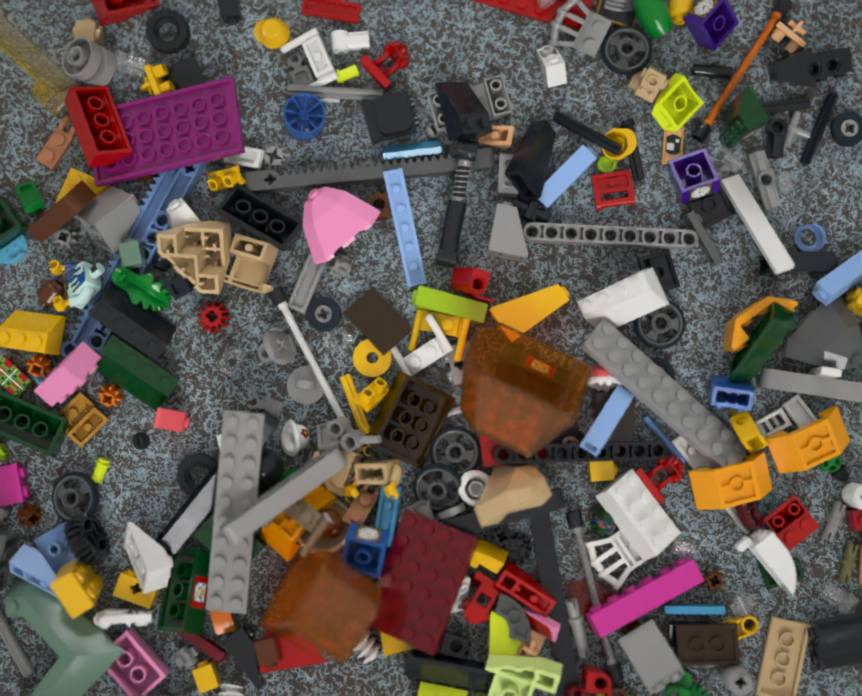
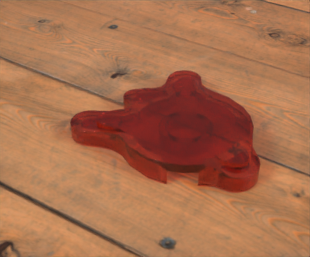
(580, 590)

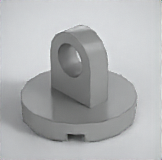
(278, 346)
(304, 386)

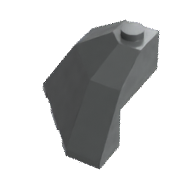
(826, 338)

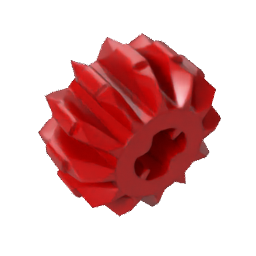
(208, 323)

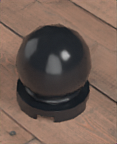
(271, 469)

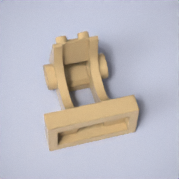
(648, 84)

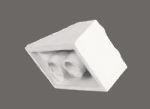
(147, 559)

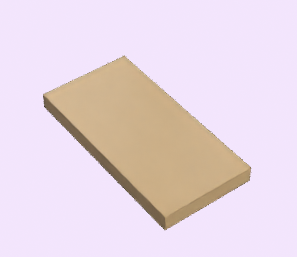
(782, 658)

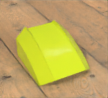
(676, 104)

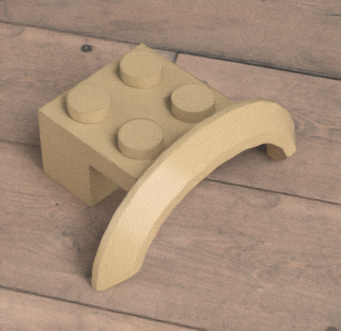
(252, 264)

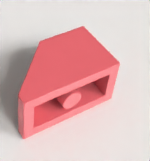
(172, 420)

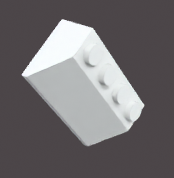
(625, 300)

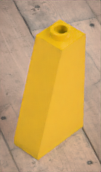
(530, 309)

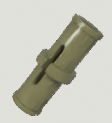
(847, 563)

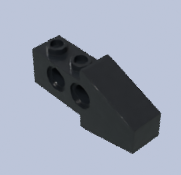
(794, 66)

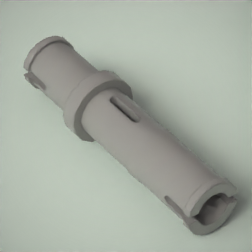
(575, 620)

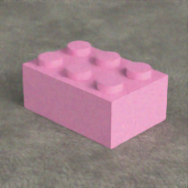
(68, 375)
(139, 666)

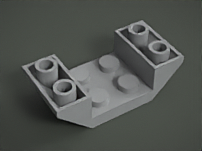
(491, 94)

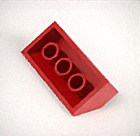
(97, 125)

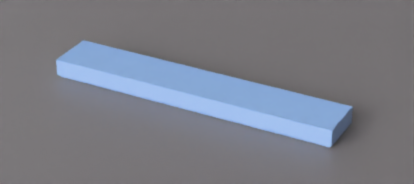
(404, 227)

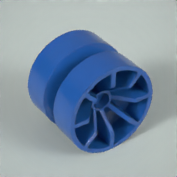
(304, 116)

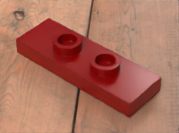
(333, 10)

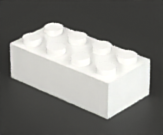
(638, 515)

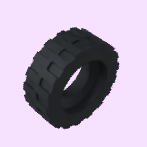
(163, 17)
(187, 465)

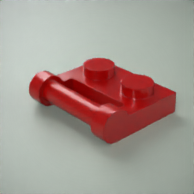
(612, 183)

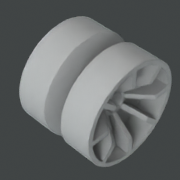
(88, 62)

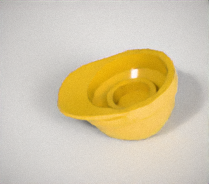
(272, 32)
(624, 137)

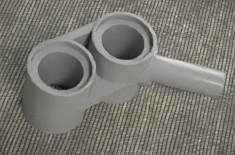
(345, 434)

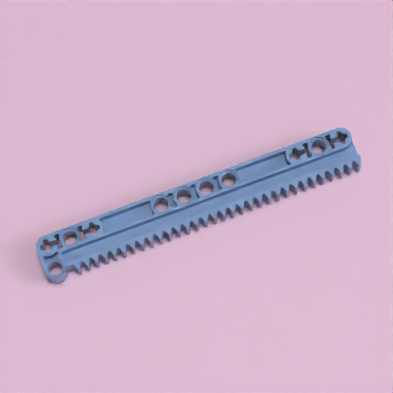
(168, 187)

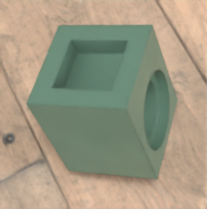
(132, 253)

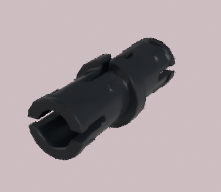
(712, 71)

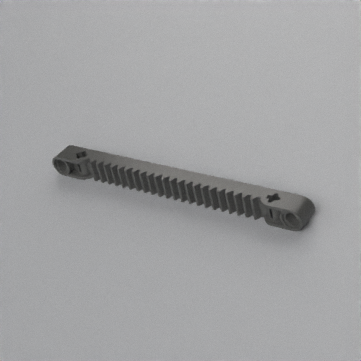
(257, 180)

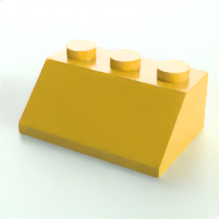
(33, 332)

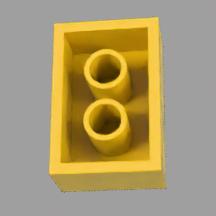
(77, 587)

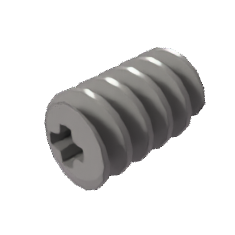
(736, 679)

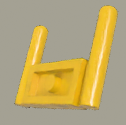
(450, 326)

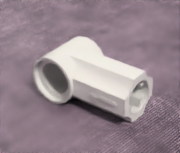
(346, 41)

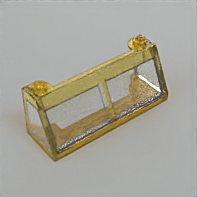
(51, 80)

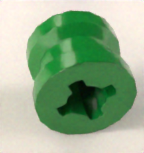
(832, 464)

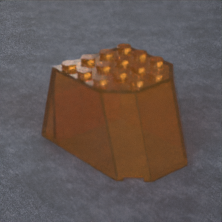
(520, 388)
(322, 606)

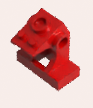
(397, 53)
(674, 468)
(472, 610)

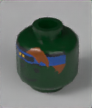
(602, 523)

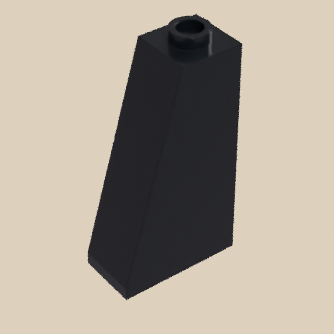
(531, 160)
(804, 264)

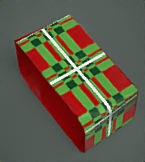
(12, 379)

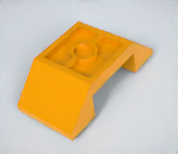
(734, 334)
(809, 444)
(731, 484)
(285, 531)

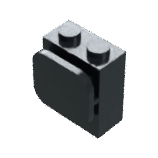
(390, 116)

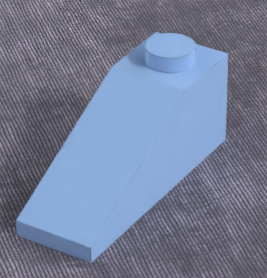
(32, 567)

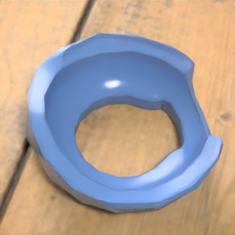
(820, 237)

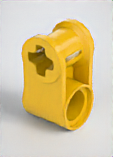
(744, 632)

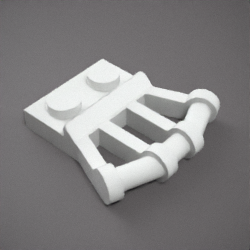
(625, 550)
(110, 616)

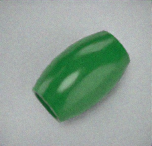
(653, 16)

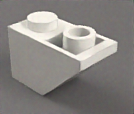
(552, 66)

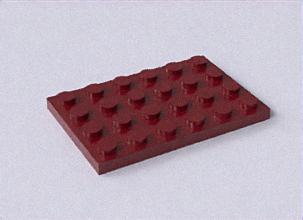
(422, 580)

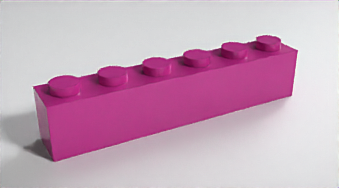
(644, 597)

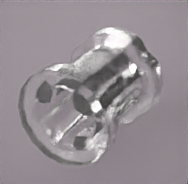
(683, 547)

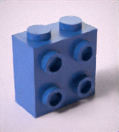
(730, 394)

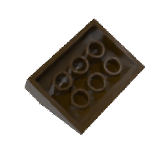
(410, 419)

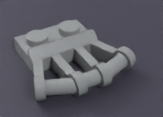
(590, 34)

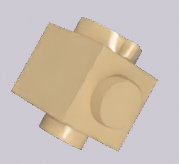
(89, 29)

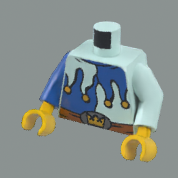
(80, 283)

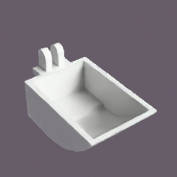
(772, 556)

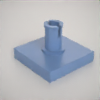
(54, 548)

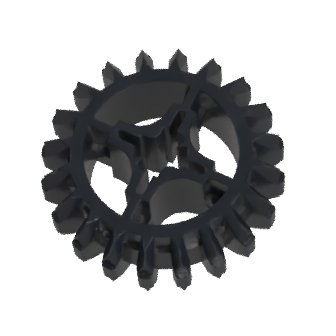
(87, 539)

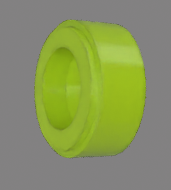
(606, 165)

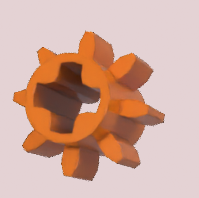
(39, 366)
(110, 395)

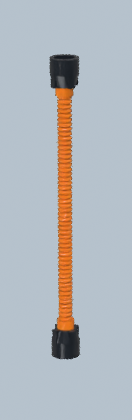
(703, 128)

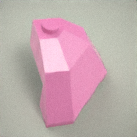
(333, 219)

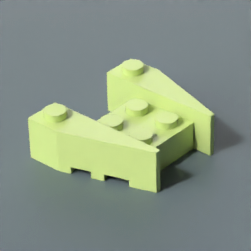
(521, 675)

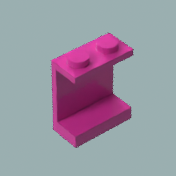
(13, 484)

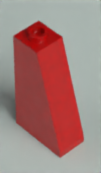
(291, 657)

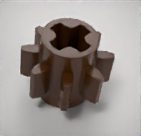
(29, 515)
(710, 574)

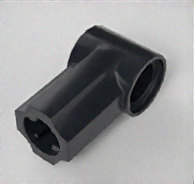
(775, 141)

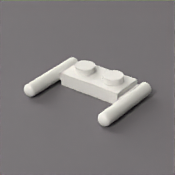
(316, 54)
(425, 354)

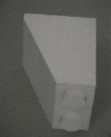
(110, 217)
(507, 234)
(651, 657)

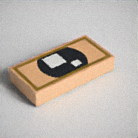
(672, 145)

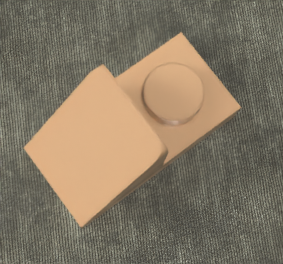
(500, 137)

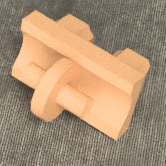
(782, 30)
(533, 648)

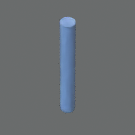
(662, 437)

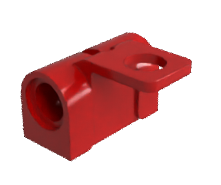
(471, 283)
(589, 676)

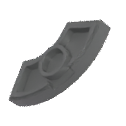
(515, 616)

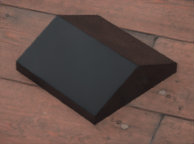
(663, 268)

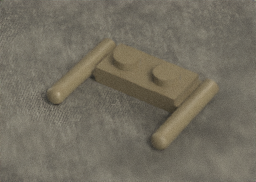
(309, 519)

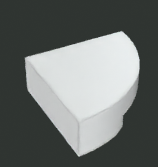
(452, 511)

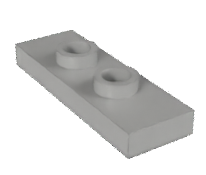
(306, 285)

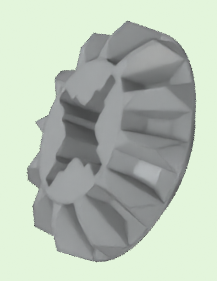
(278, 164)

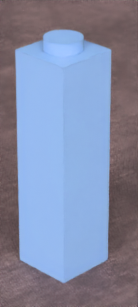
(566, 175)
(839, 280)
(607, 420)

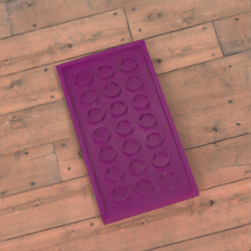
(177, 131)

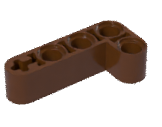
(61, 212)

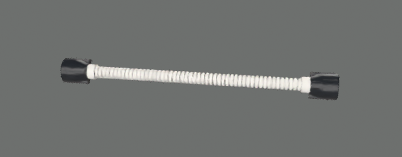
(279, 299)

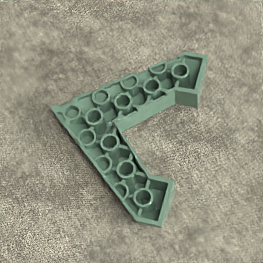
(81, 646)

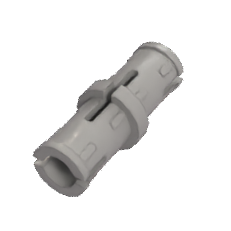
(833, 521)

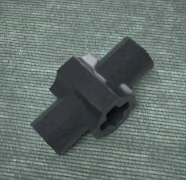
(532, 210)

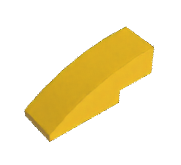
(489, 556)

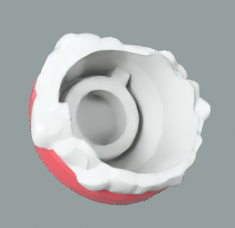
(602, 379)

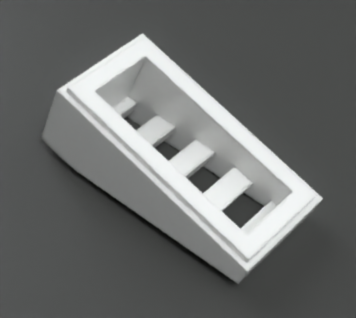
(783, 415)

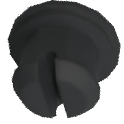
(141, 440)
(841, 474)

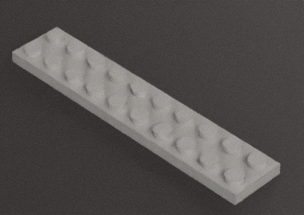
(663, 395)
(236, 489)

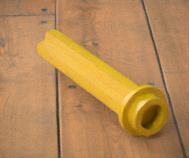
(357, 410)

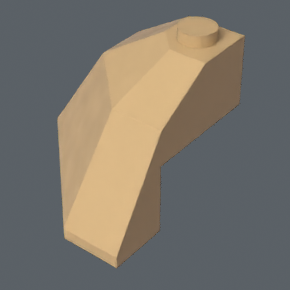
(198, 252)
(510, 490)

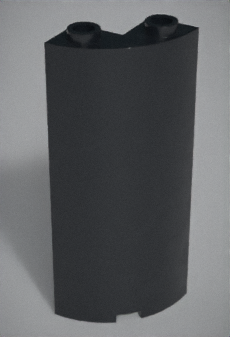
(836, 641)

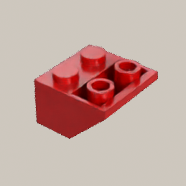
(790, 522)

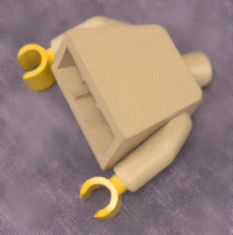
(376, 472)
(338, 482)

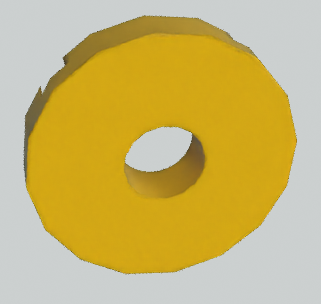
(370, 369)

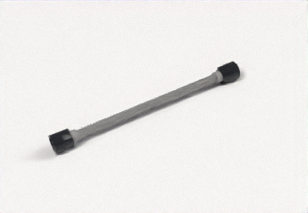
(575, 523)

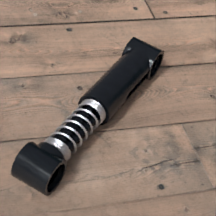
(456, 205)

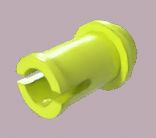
(346, 74)
(101, 467)

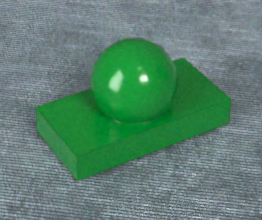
(29, 197)

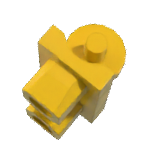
(153, 81)
(225, 178)
(372, 394)

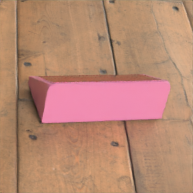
(544, 625)

